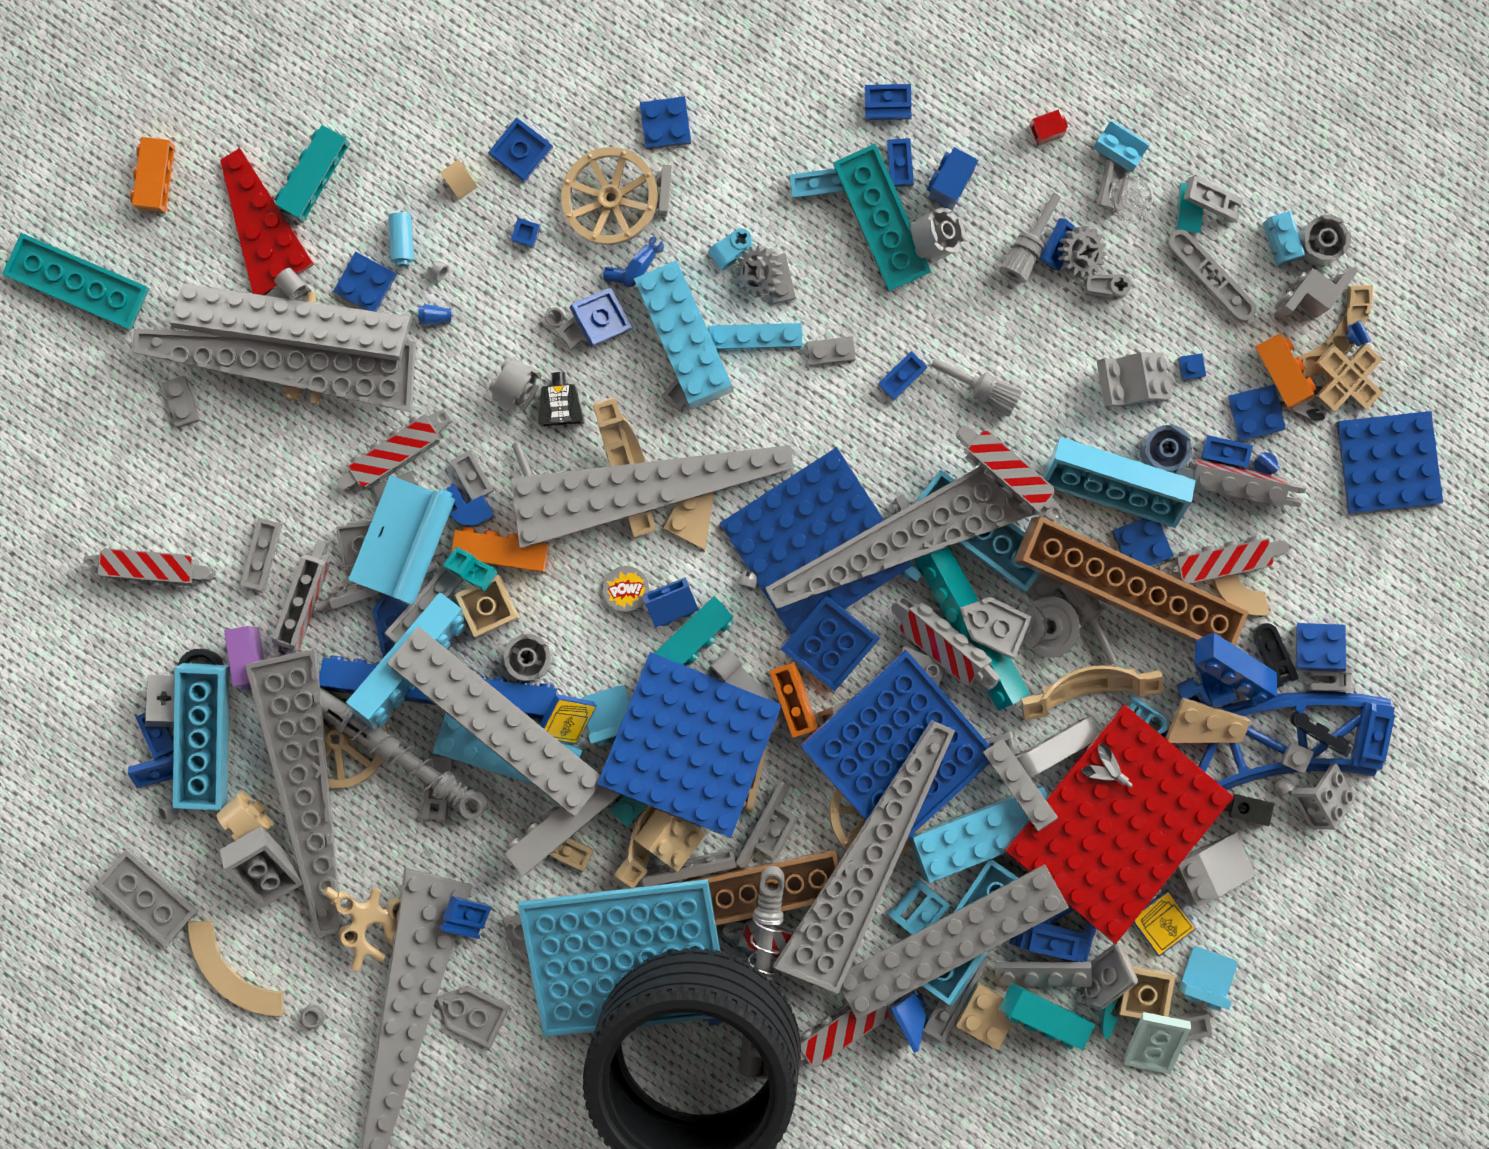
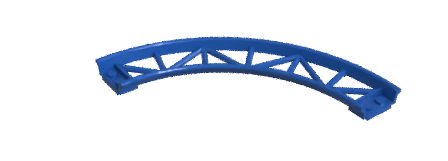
(1367, 757)

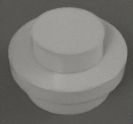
(312, 1017)

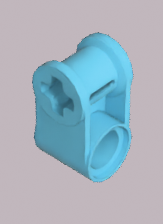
(728, 251)
(1147, 713)

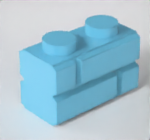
(1283, 238)

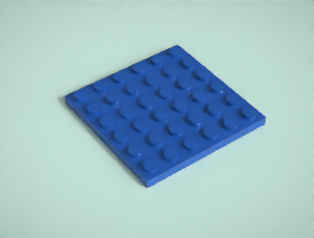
(801, 523)
(878, 729)
(689, 745)

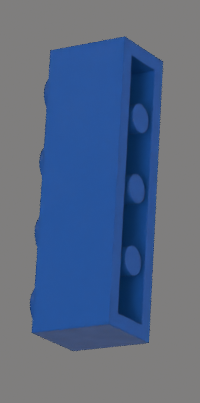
(1235, 668)

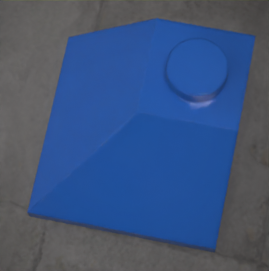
(911, 1017)

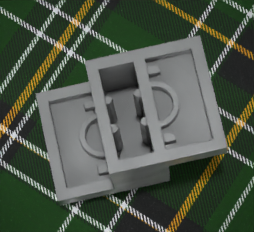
(1314, 292)
(1134, 379)

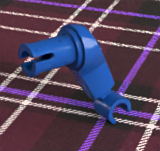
(636, 267)

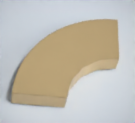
(1236, 593)

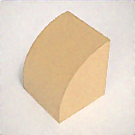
(458, 179)

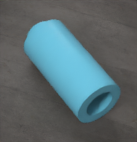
(400, 239)

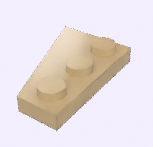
(692, 519)
(1206, 724)

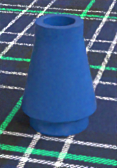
(433, 315)

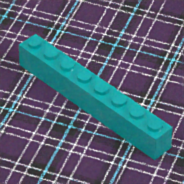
(954, 592)

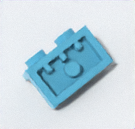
(1121, 146)

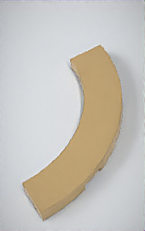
(1357, 307)
(225, 979)

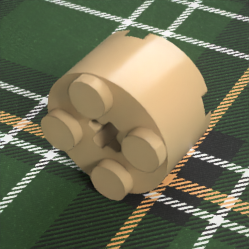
(243, 815)

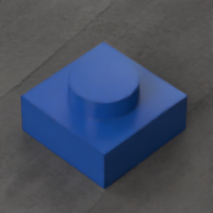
(525, 233)
(1192, 366)

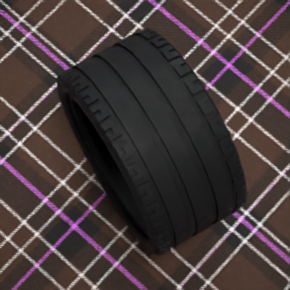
(707, 986)

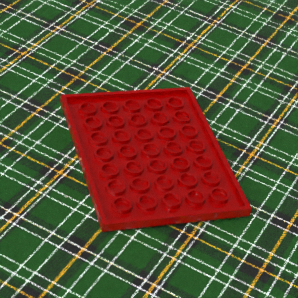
(1119, 841)

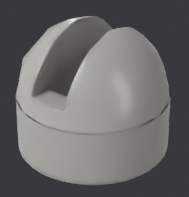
(438, 270)
(557, 312)
(746, 581)
(1283, 786)
(168, 813)

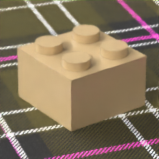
(487, 609)
(670, 838)
(1149, 995)
(983, 1017)

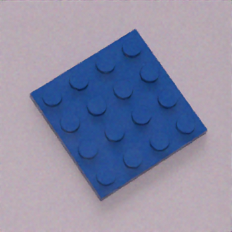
(1389, 462)

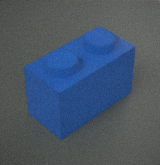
(670, 602)

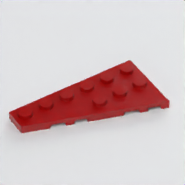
(262, 229)

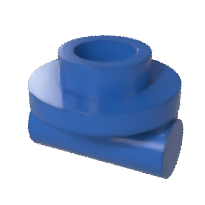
(1357, 334)
(1266, 463)

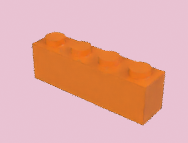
(501, 550)

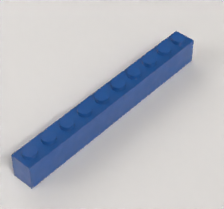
(347, 676)

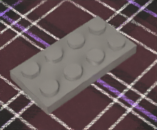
(146, 897)

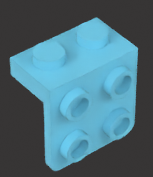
(608, 713)
(1208, 978)

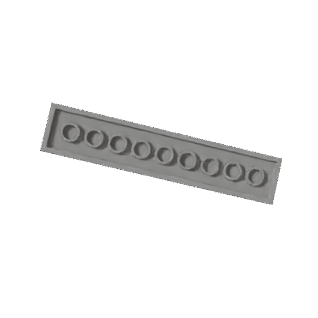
(291, 322)
(495, 721)
(952, 941)

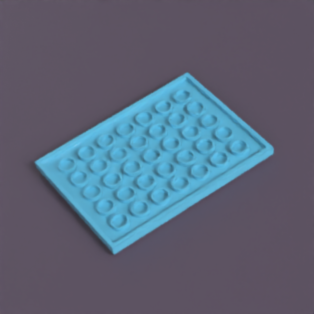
(592, 940)

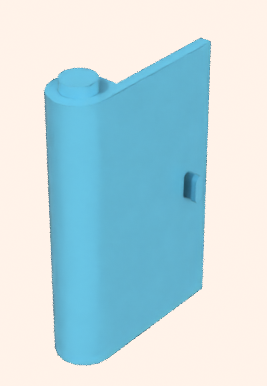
(402, 539)

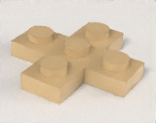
(1349, 377)

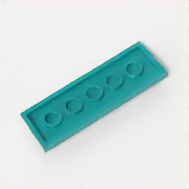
(881, 216)
(76, 281)

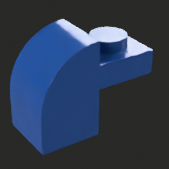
(470, 514)
(1217, 691)

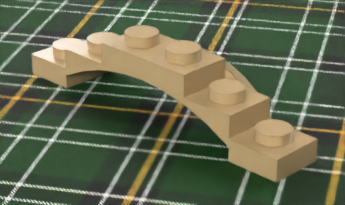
(621, 449)
(1091, 680)
(635, 865)

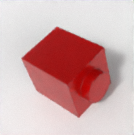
(1048, 127)

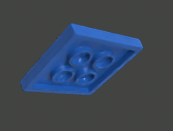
(829, 642)

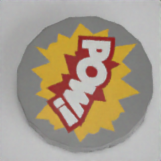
(625, 588)

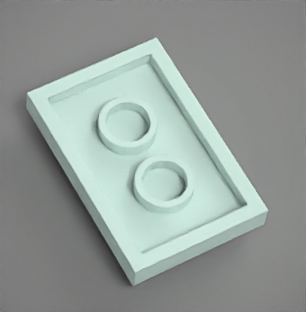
(1157, 1043)

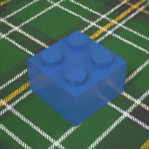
(954, 175)

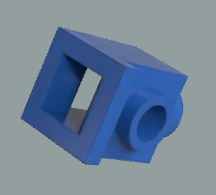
(1191, 690)

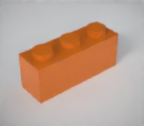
(152, 174)
(1286, 370)
(794, 699)

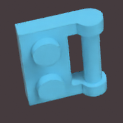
(925, 914)

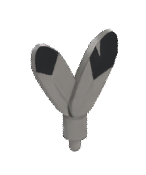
(1307, 410)
(1110, 771)

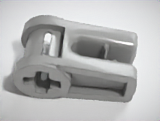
(1104, 286)
(1340, 681)

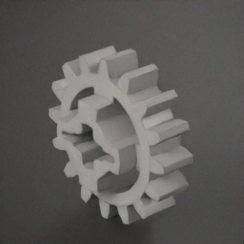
(1083, 248)
(759, 271)

